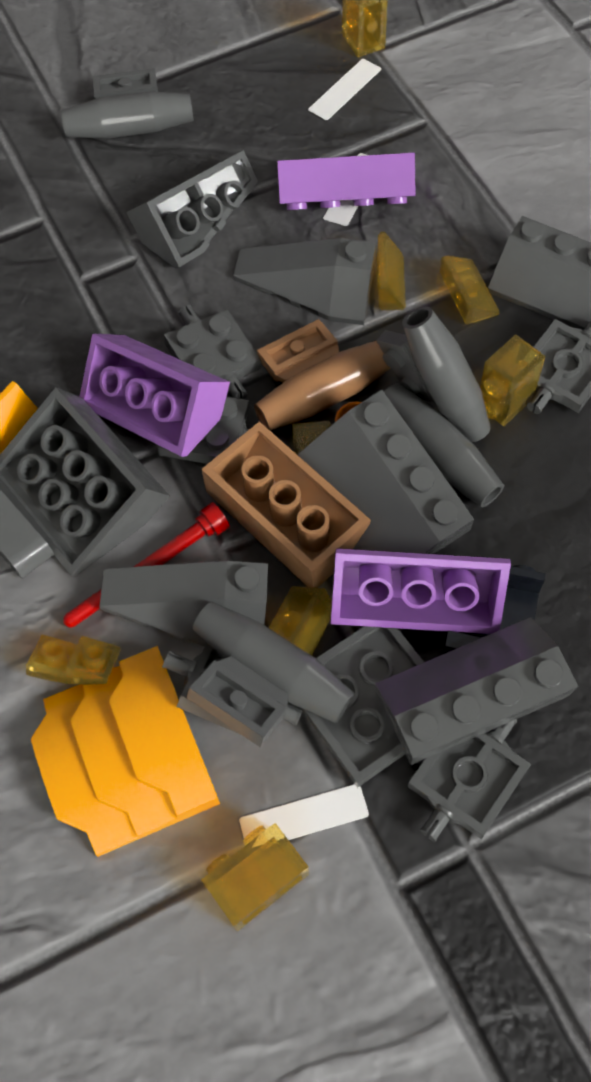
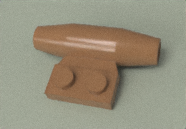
(314, 374)

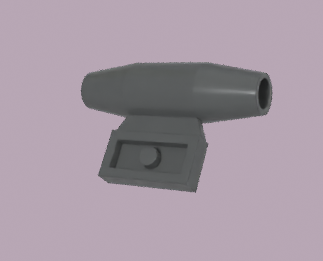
(126, 107)
(435, 369)
(447, 447)
(260, 676)

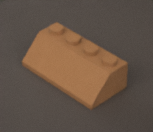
(284, 504)

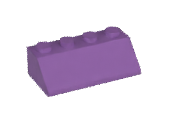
(346, 179)
(152, 392)
(418, 591)

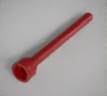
(209, 522)

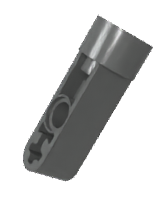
(19, 541)

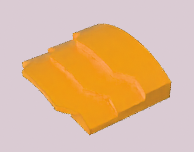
(122, 756)

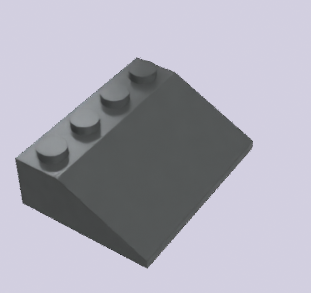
(390, 479)
(77, 481)

